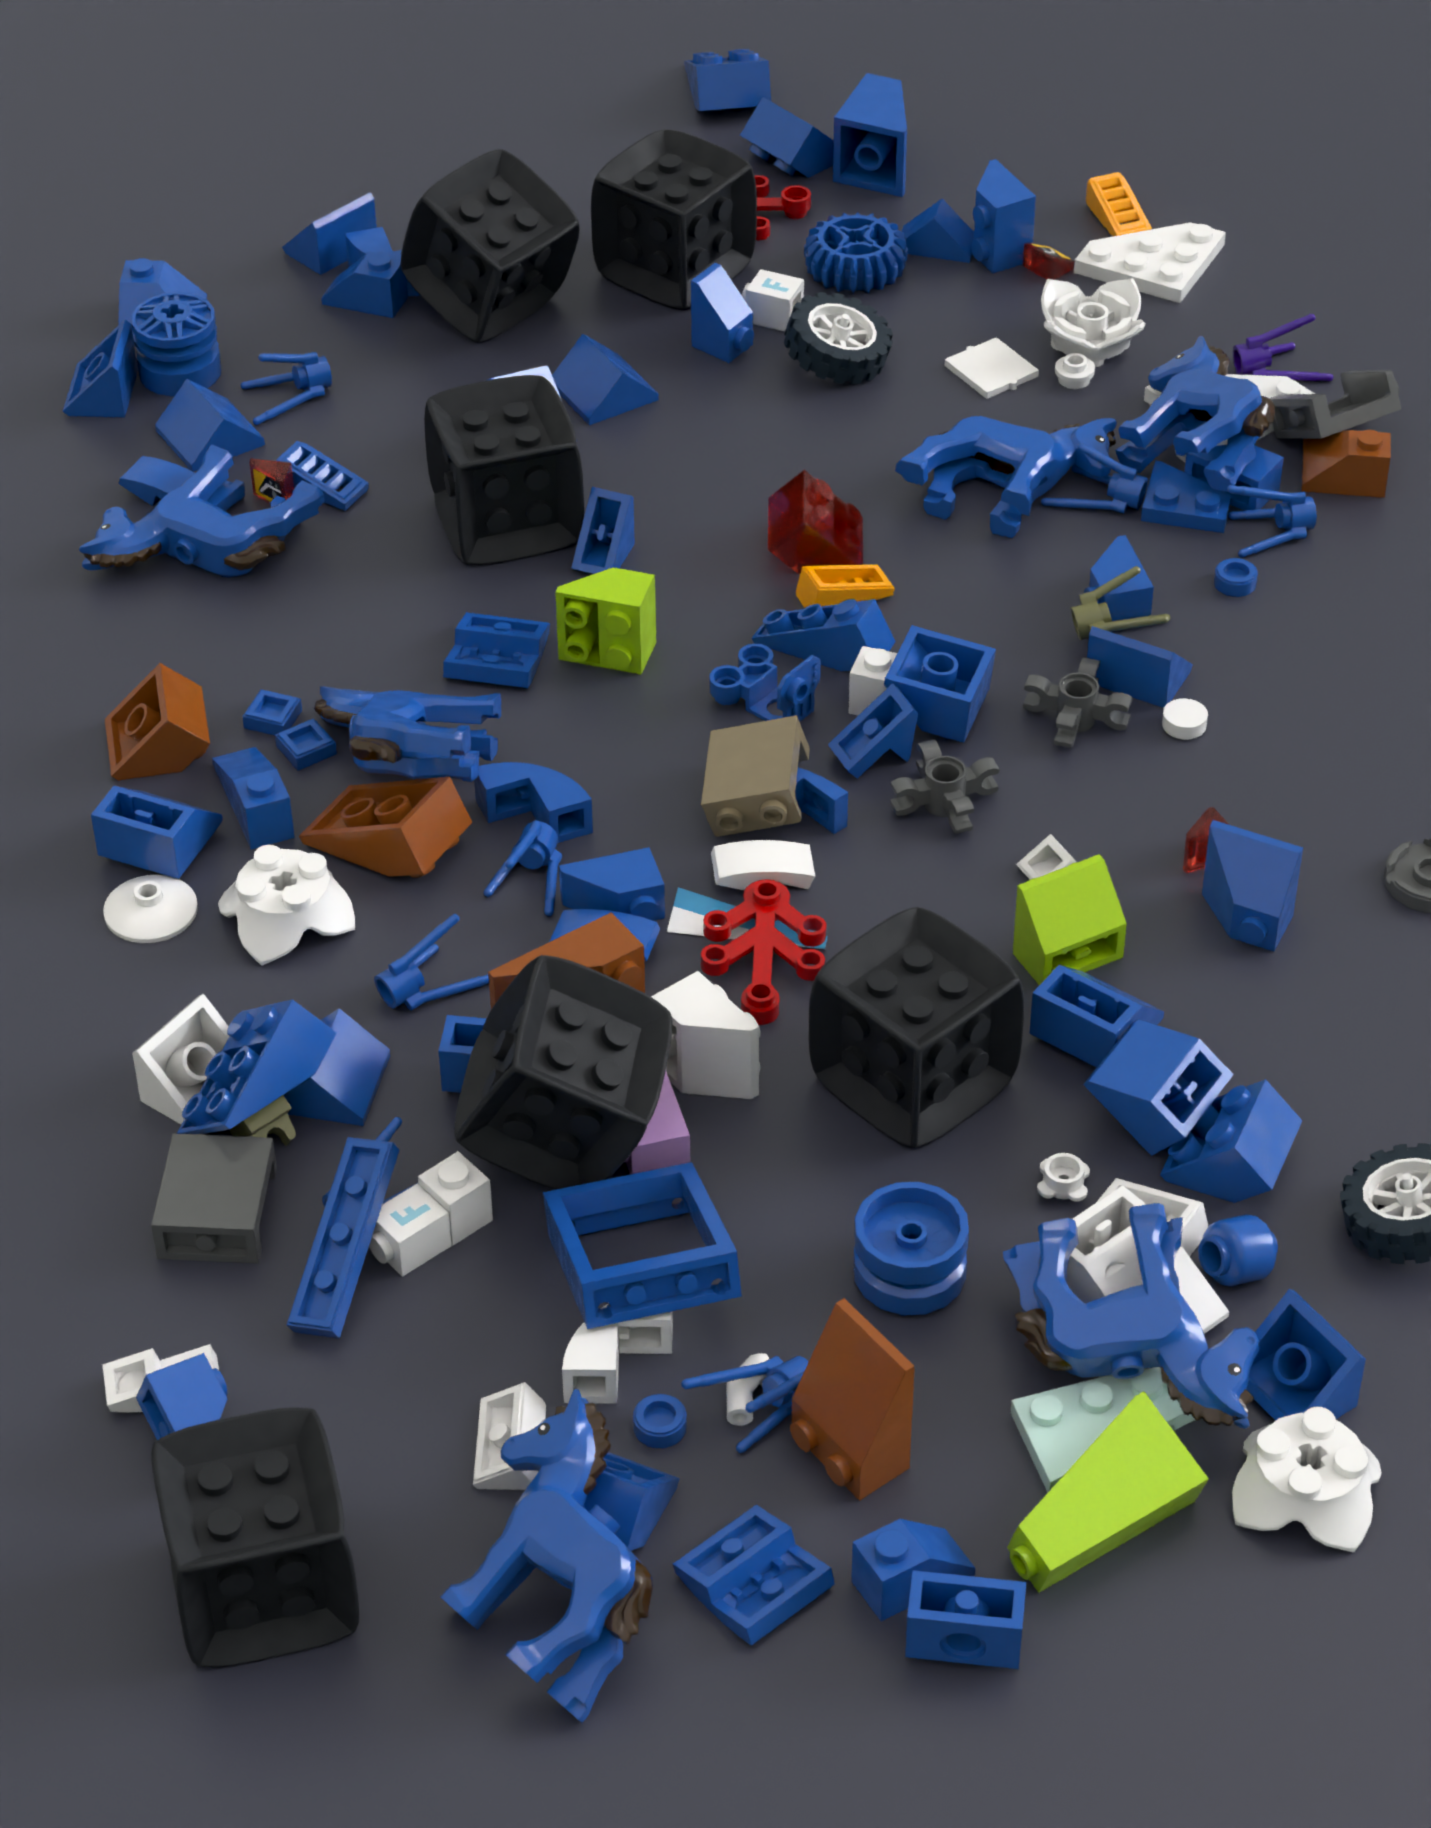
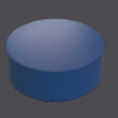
(1235, 577)
(659, 1421)

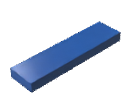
(343, 1237)

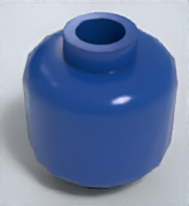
(1238, 1250)

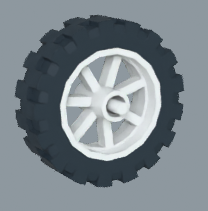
(838, 338)
(1403, 1185)

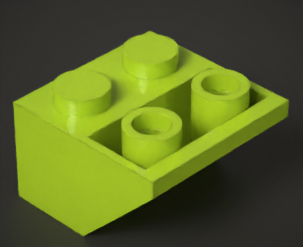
(607, 620)
(1068, 920)

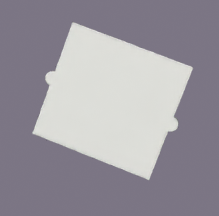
(991, 368)

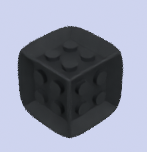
(670, 214)
(489, 245)
(504, 469)
(915, 1026)
(564, 1075)
(255, 1536)

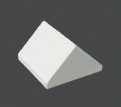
(175, 1058)

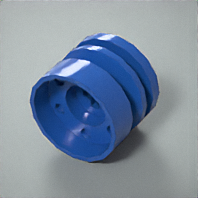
(176, 342)

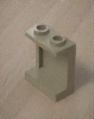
(753, 776)

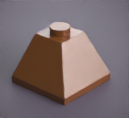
(1347, 463)

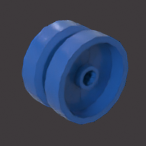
(910, 1248)

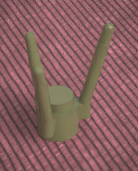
(1099, 616)

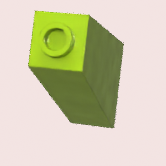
(1108, 1496)

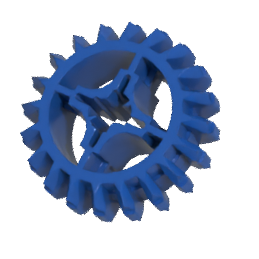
(855, 252)

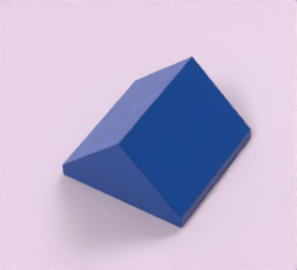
(323, 242)
(105, 377)
(600, 382)
(201, 419)
(1137, 667)
(346, 1077)
(1303, 1363)

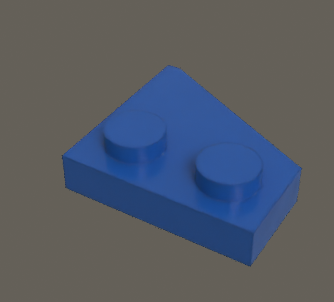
(1184, 501)

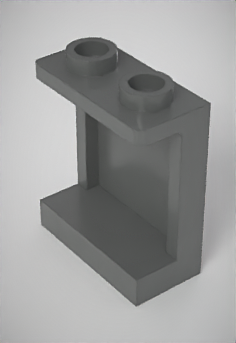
(1365, 398)
(213, 1198)

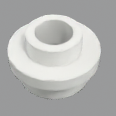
(1074, 371)

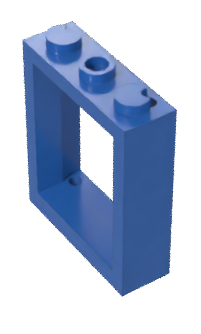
(648, 1284)

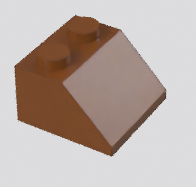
(157, 726)

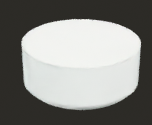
(1184, 719)

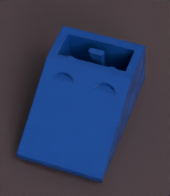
(728, 81)
(262, 1060)

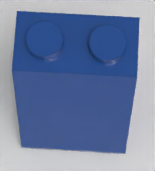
(872, 137)

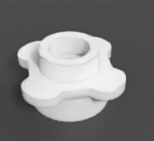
(1063, 1177)

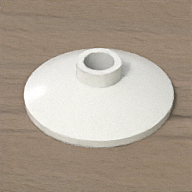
(150, 908)

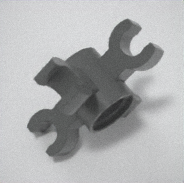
(1077, 702)
(944, 786)

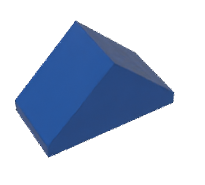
(939, 234)
(605, 532)

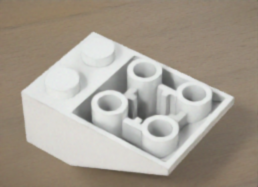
(1109, 1263)

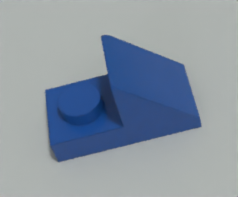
(882, 726)

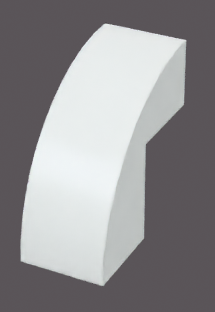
(593, 1354)

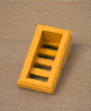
(1114, 204)
(838, 583)

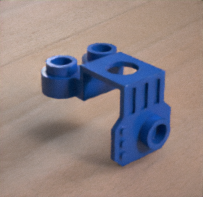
(757, 684)

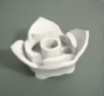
(1094, 324)
(281, 898)
(1309, 1473)

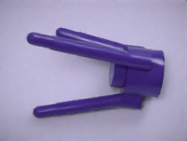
(1256, 355)

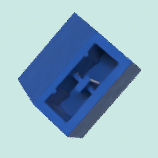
(151, 830)
(1084, 1014)
(1158, 1083)
(1235, 1145)

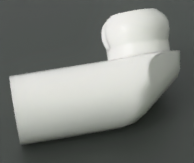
(741, 1392)

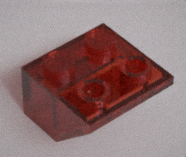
(813, 525)

